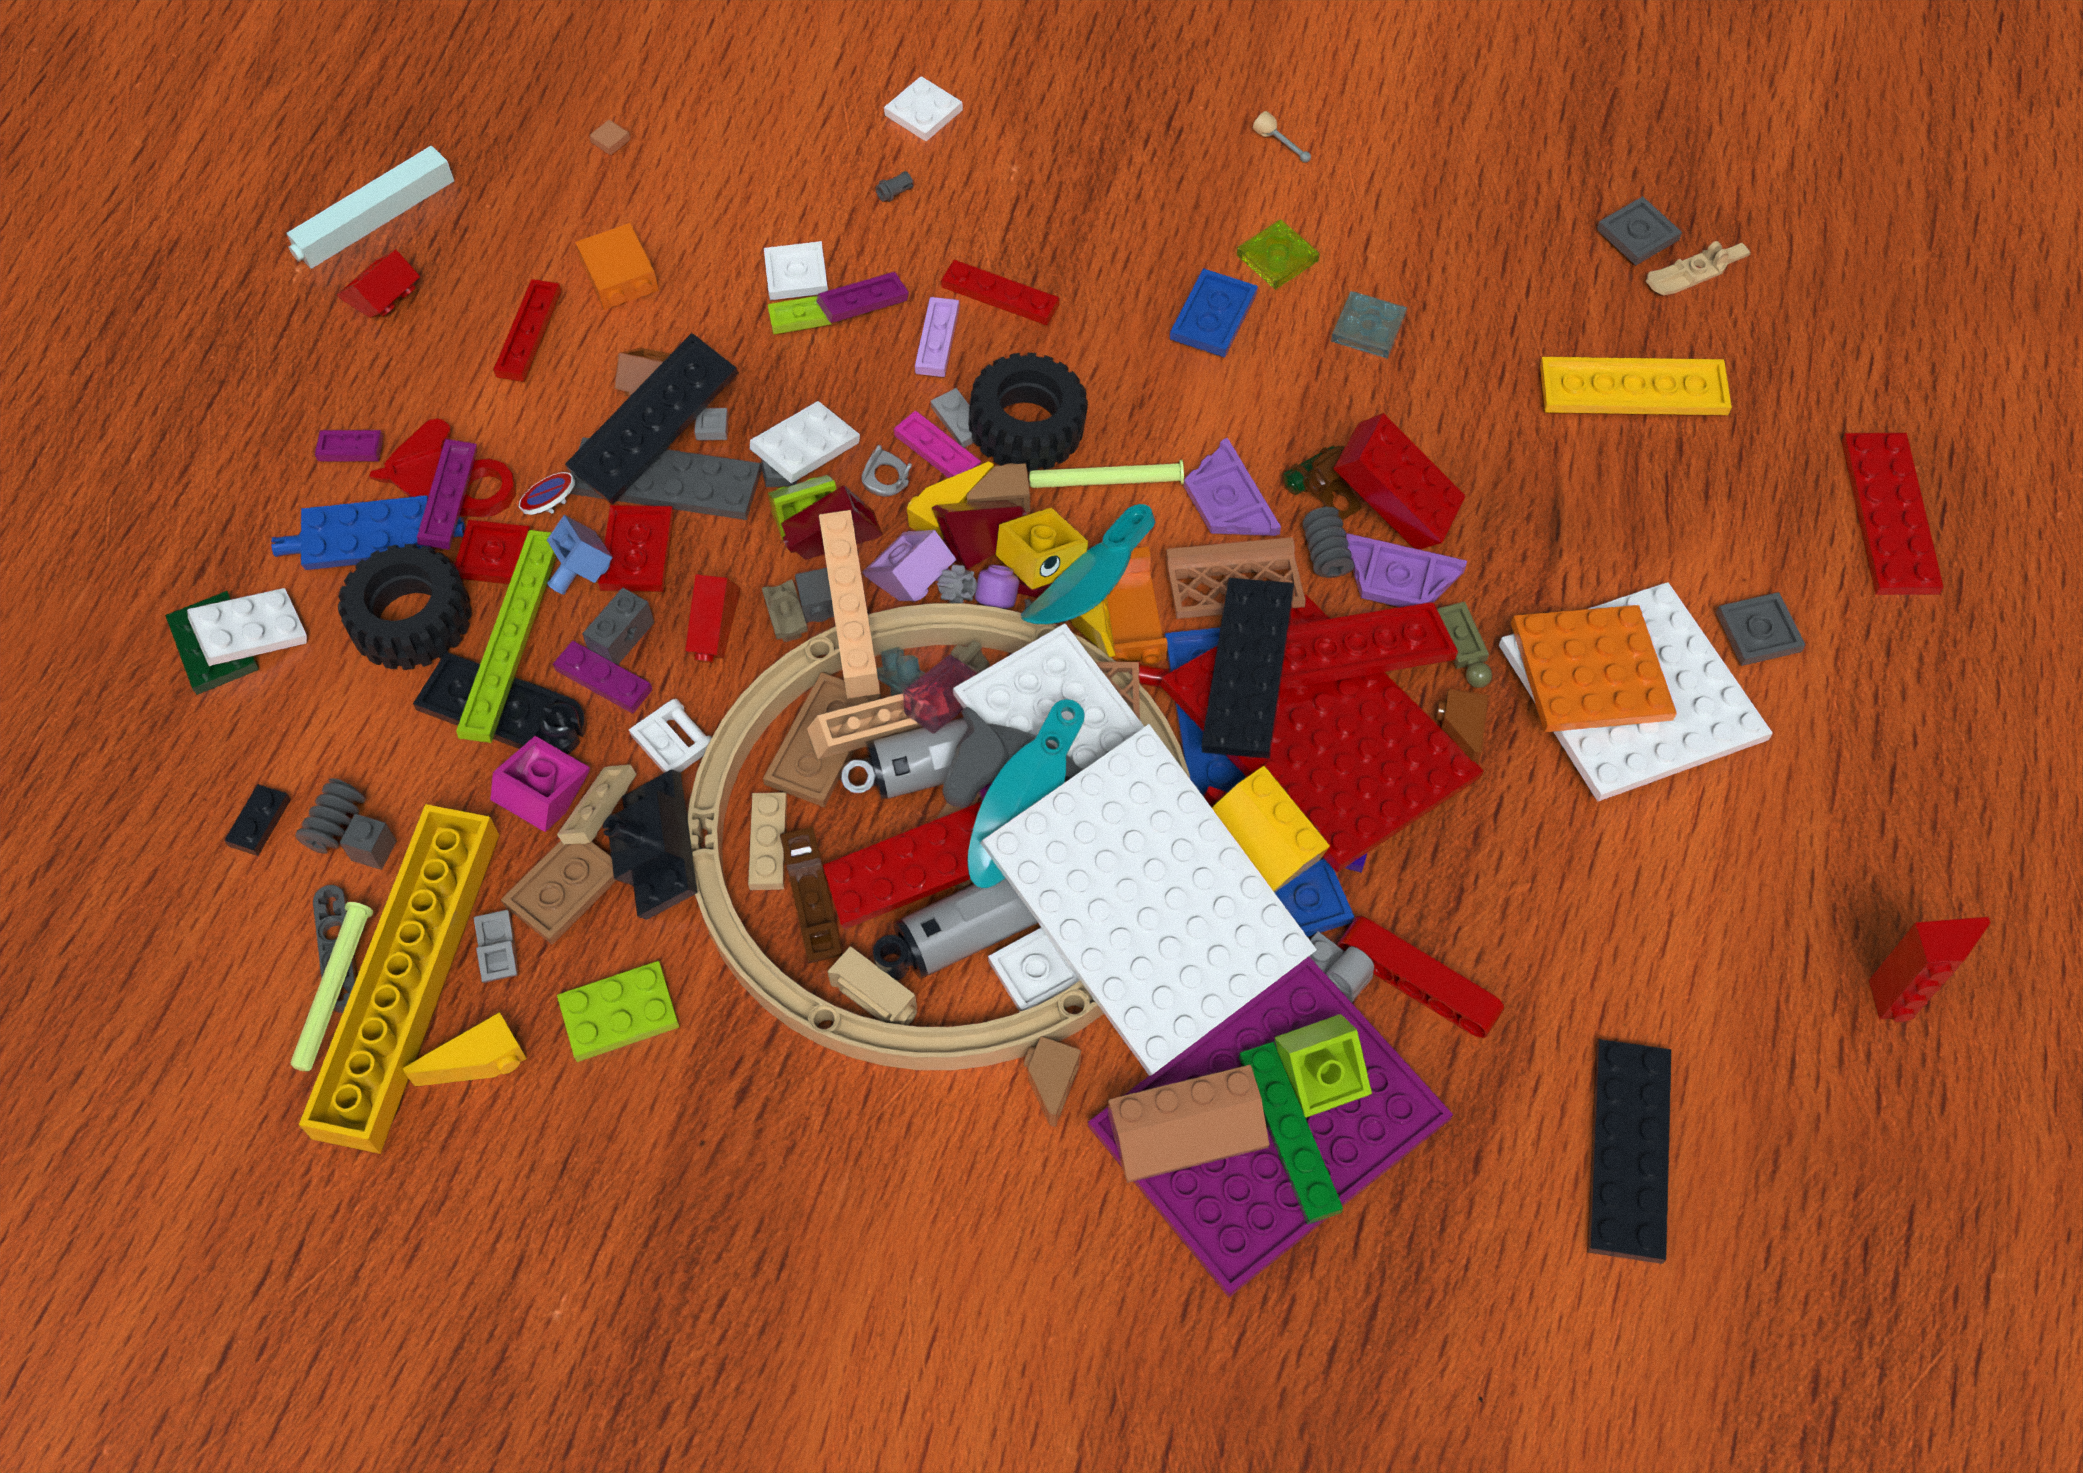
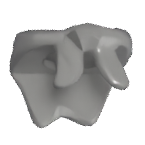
(882, 457)

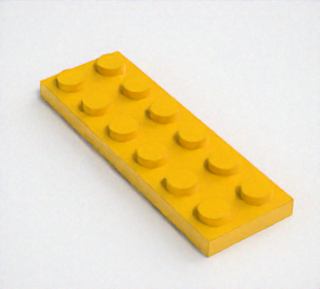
(1635, 386)

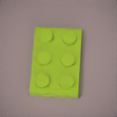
(617, 1011)

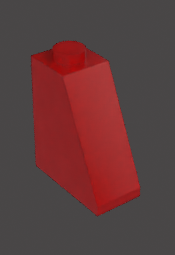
(711, 617)

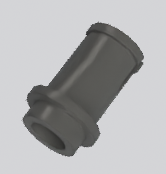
(888, 189)

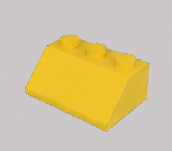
(1270, 828)

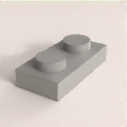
(954, 414)

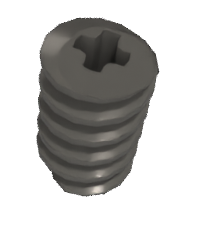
(1327, 543)
(329, 815)

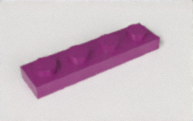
(447, 494)

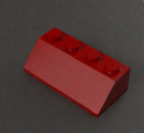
(1922, 965)

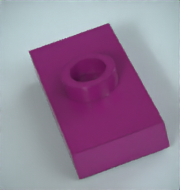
(349, 445)

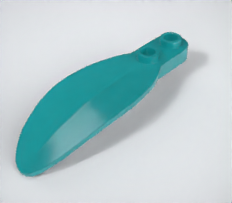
(1094, 572)
(1022, 783)

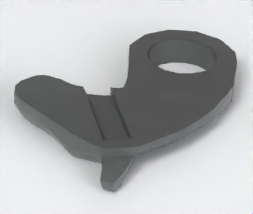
(982, 756)

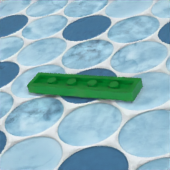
(1292, 1135)

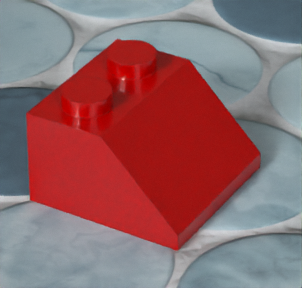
(380, 285)

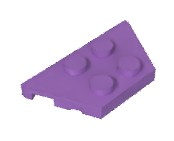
(1229, 496)
(1401, 573)

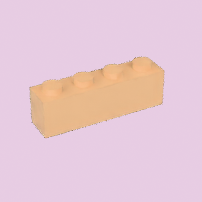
(856, 725)

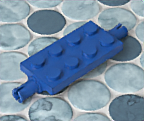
(355, 530)

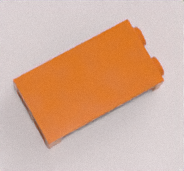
(1135, 614)

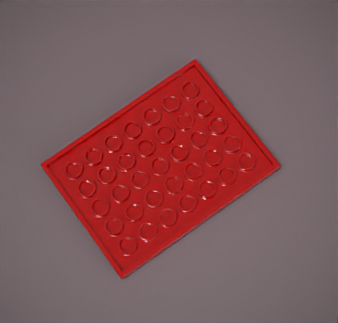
(1345, 752)

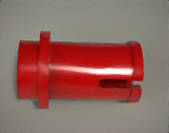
(1151, 675)

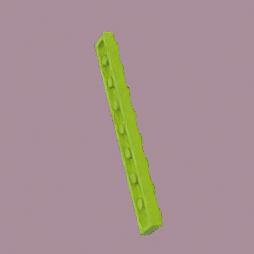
(507, 640)

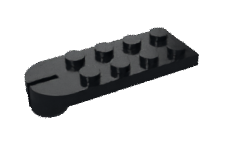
(526, 714)

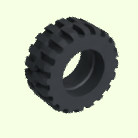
(1028, 381)
(393, 575)

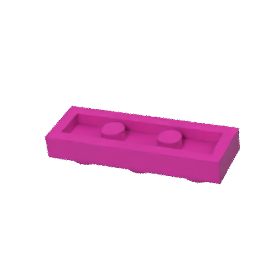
(934, 445)

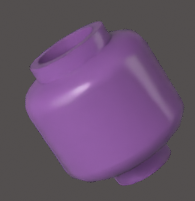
(997, 587)

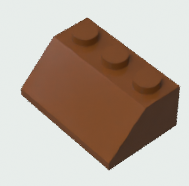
(635, 367)

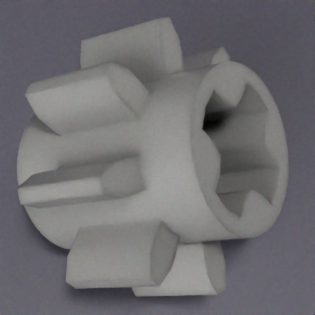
(957, 584)

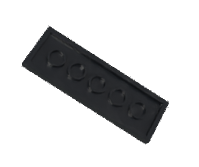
(651, 418)
(1248, 668)
(1630, 1152)

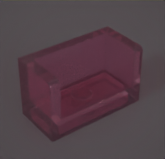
(931, 697)

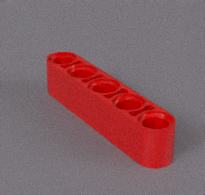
(1424, 978)

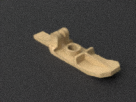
(1686, 274)

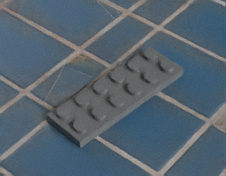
(691, 484)

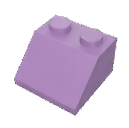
(910, 565)

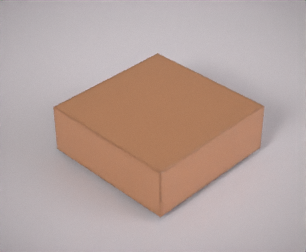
(609, 137)

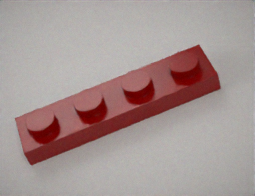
(1000, 292)
(527, 330)

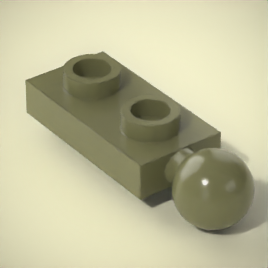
(1468, 642)

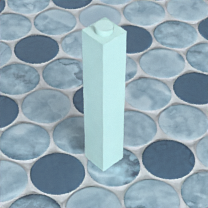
(370, 207)

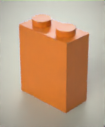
(617, 266)

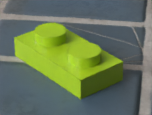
(796, 315)

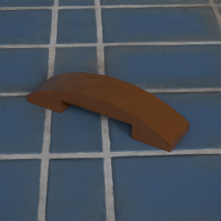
(811, 895)

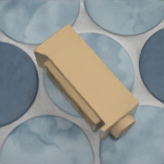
(873, 988)

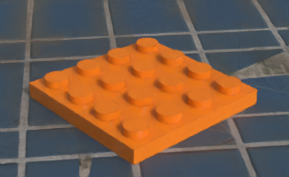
(1592, 668)

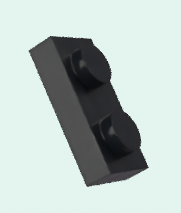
(257, 820)

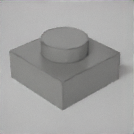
(712, 424)

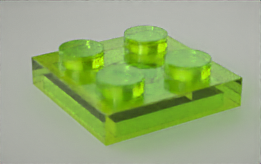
(1278, 254)

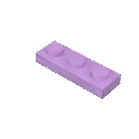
(937, 337)

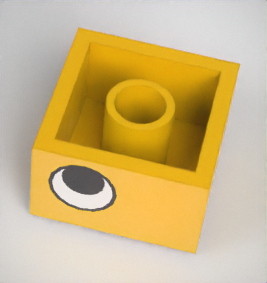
(1039, 546)

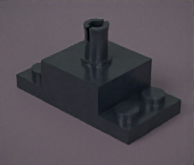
(653, 845)

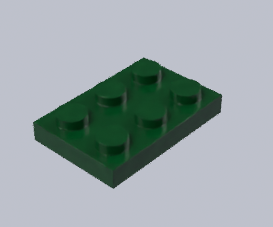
(200, 674)

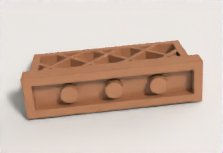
(1228, 560)

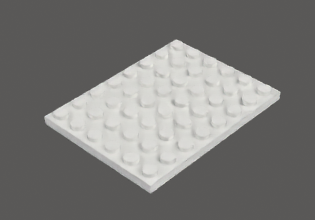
(1148, 898)

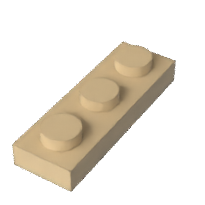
(597, 804)
(766, 849)

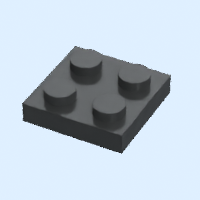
(1639, 230)
(1760, 629)

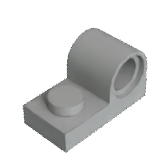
(1346, 969)

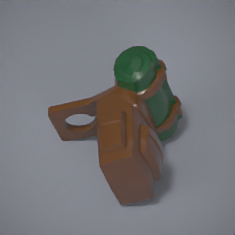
(1322, 480)

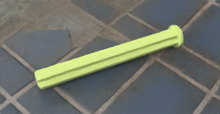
(1107, 475)
(330, 986)

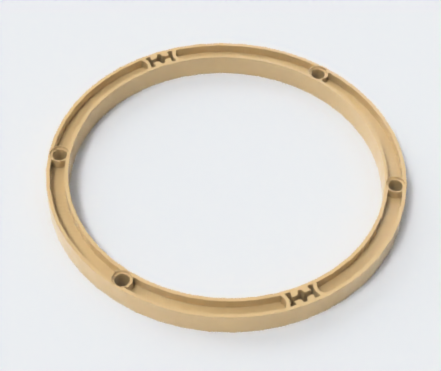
(794, 1006)

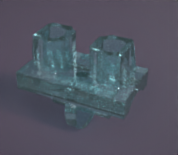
(898, 670)

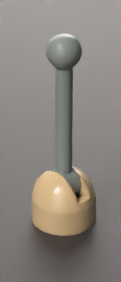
(1267, 125)

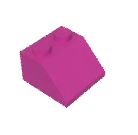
(538, 783)

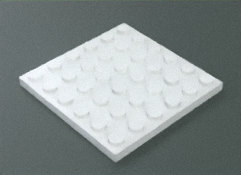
(1710, 707)

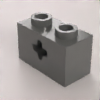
(619, 626)

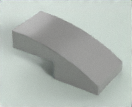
(496, 946)

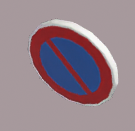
(547, 493)

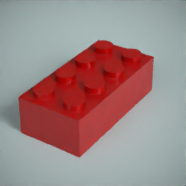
(1400, 482)

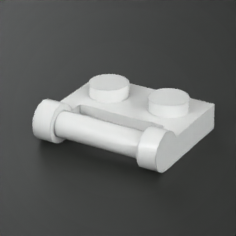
(664, 744)

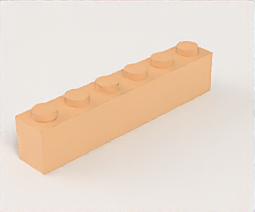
(849, 604)

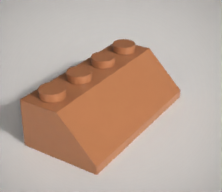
(1188, 1123)

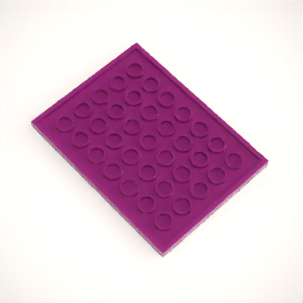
(1242, 1208)

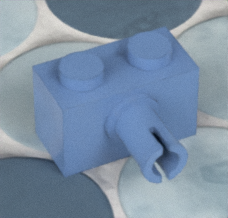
(579, 553)

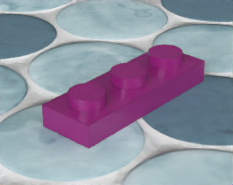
(862, 297)
(602, 677)

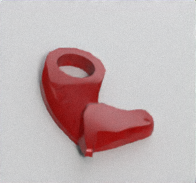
(416, 462)

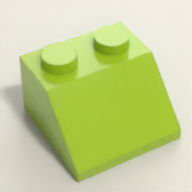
(793, 499)
(1324, 1064)

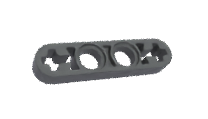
(323, 923)

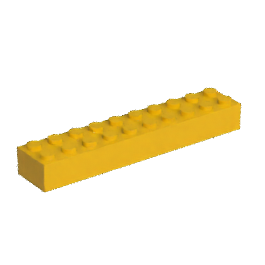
(400, 980)

